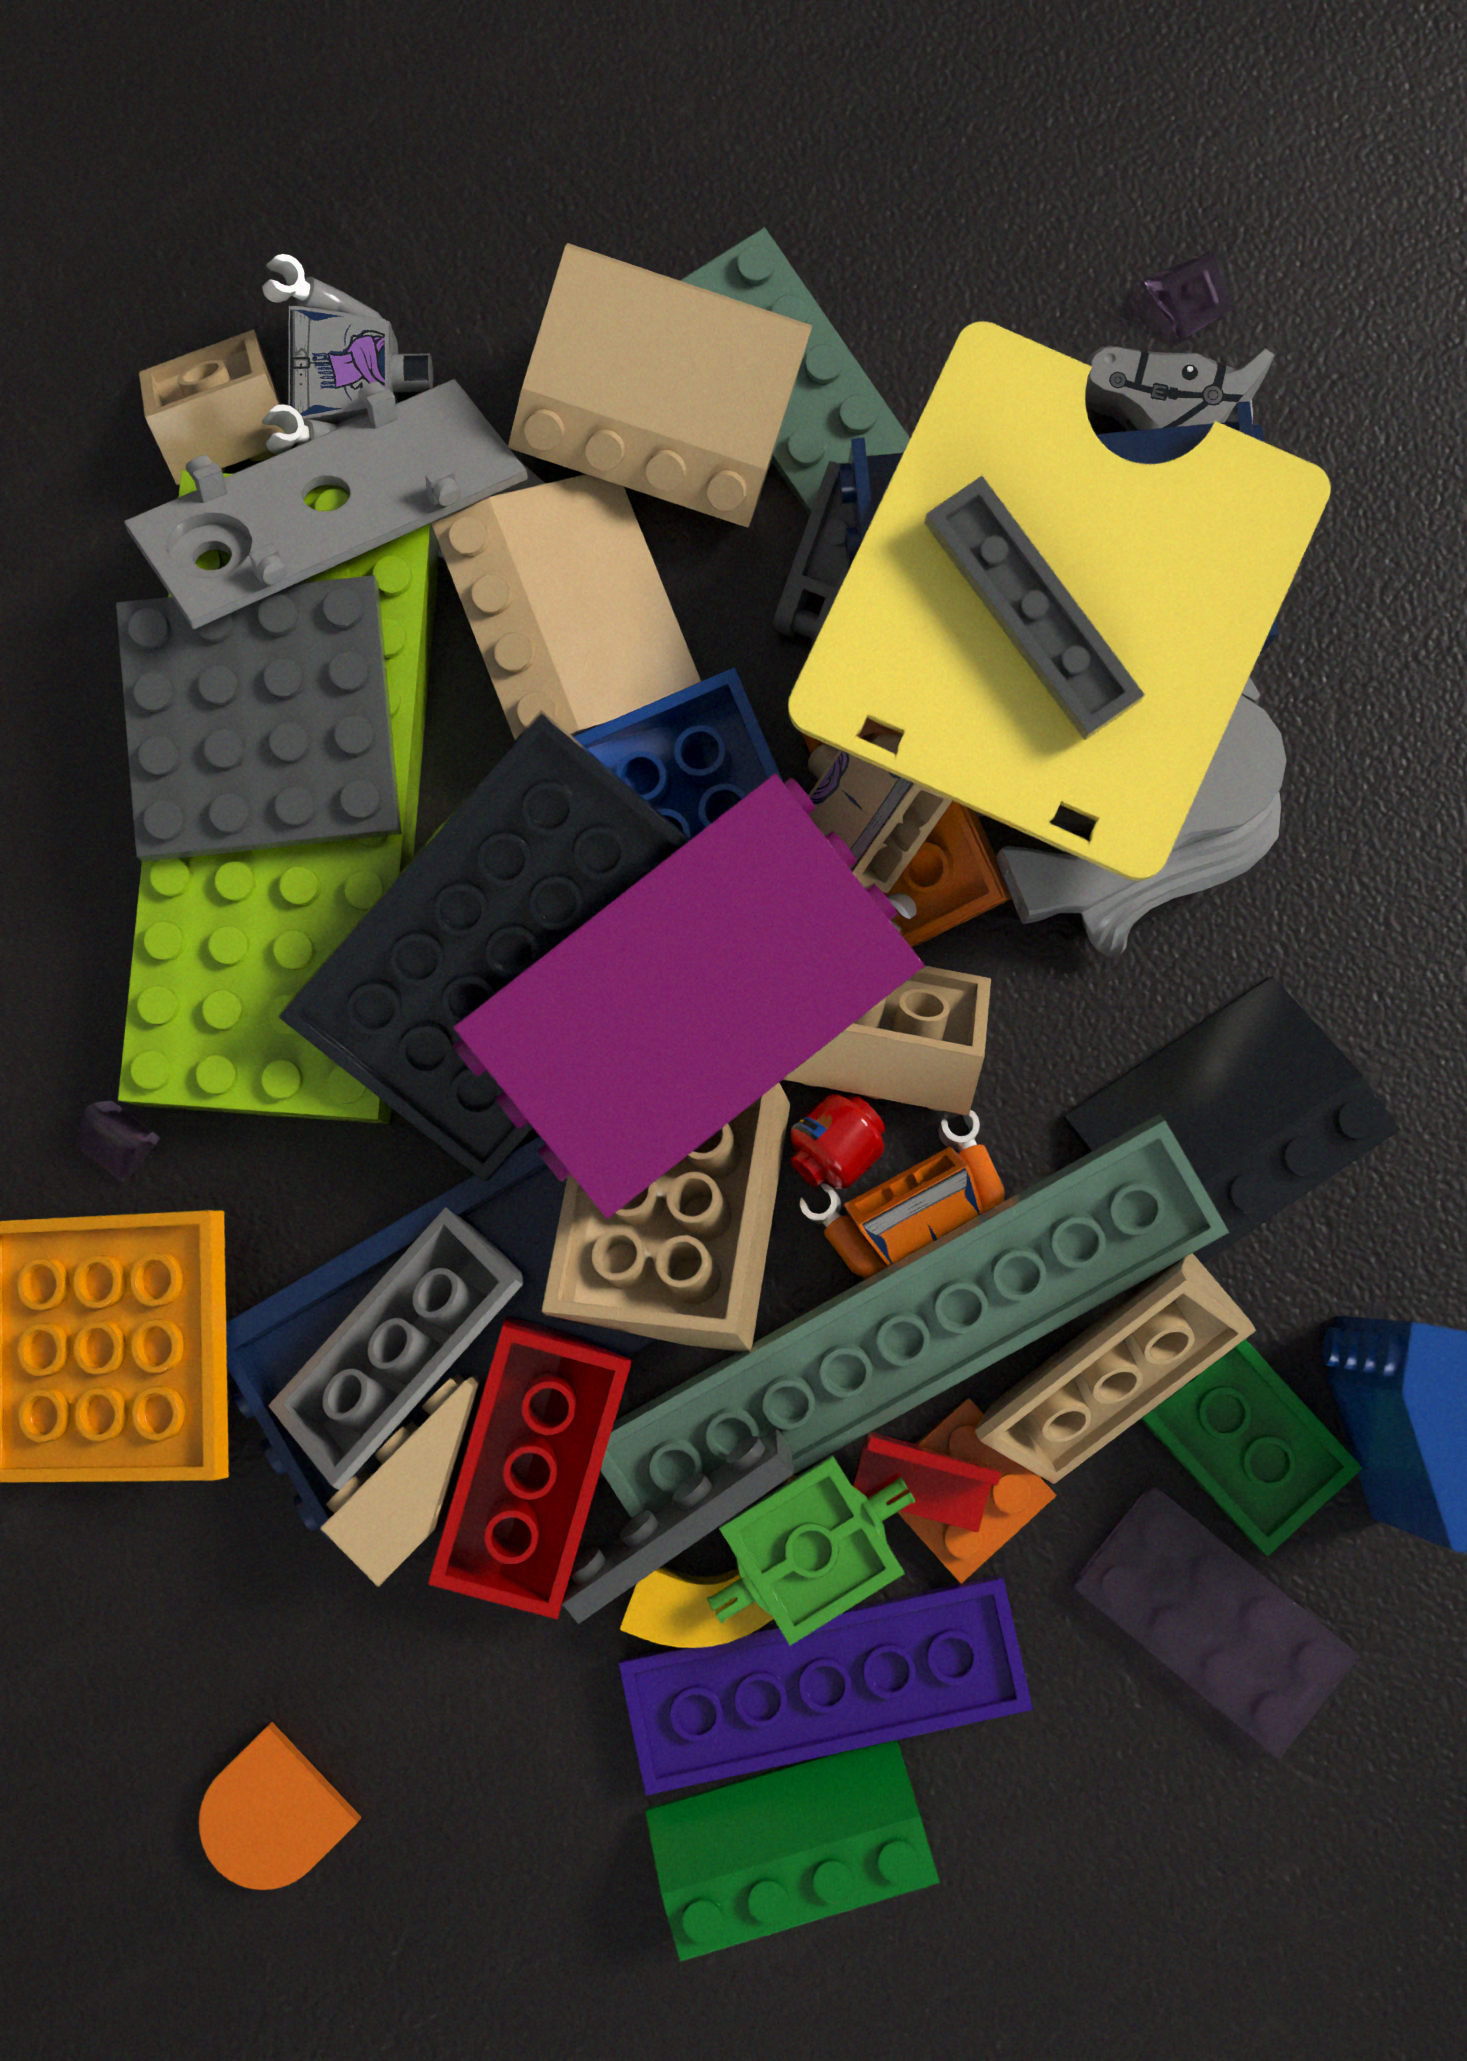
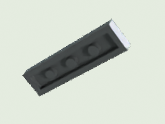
(1033, 608)
(696, 1510)

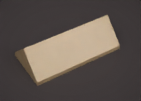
(1115, 1371)

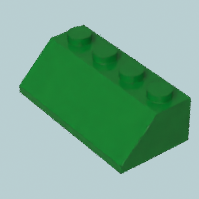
(788, 1848)

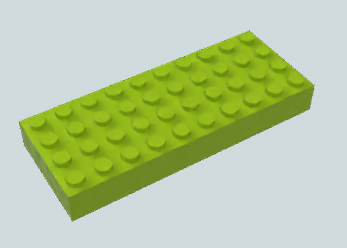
(244, 930)

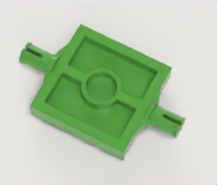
(811, 1550)

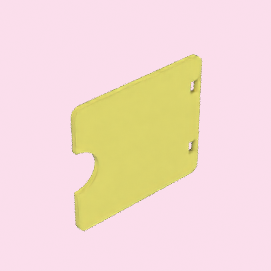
(1162, 558)

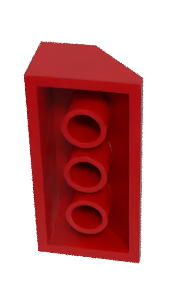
(530, 1468)

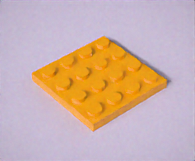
(113, 1348)

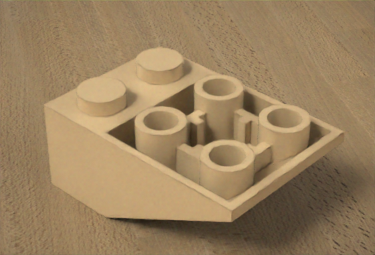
(396, 1508)

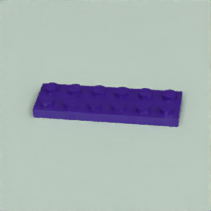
(846, 1686)

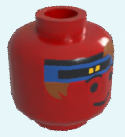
(837, 1141)

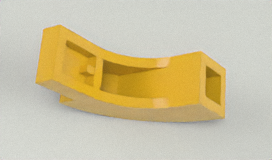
(675, 1610)

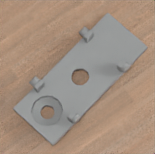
(401, 473)

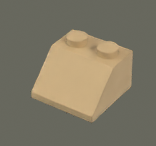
(212, 404)

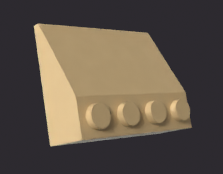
(658, 385)
(565, 603)
(684, 1251)

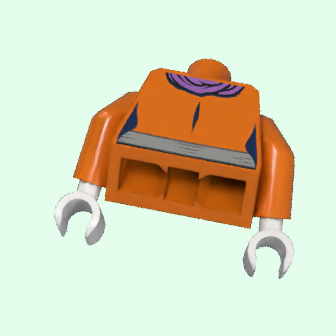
(913, 1205)

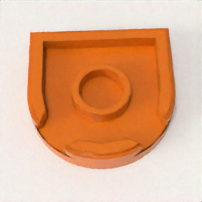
(271, 1815)

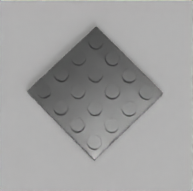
(259, 722)

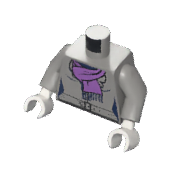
(333, 354)

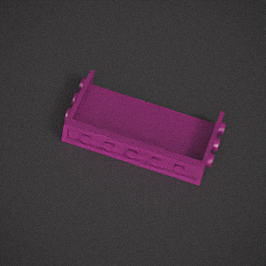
(689, 996)

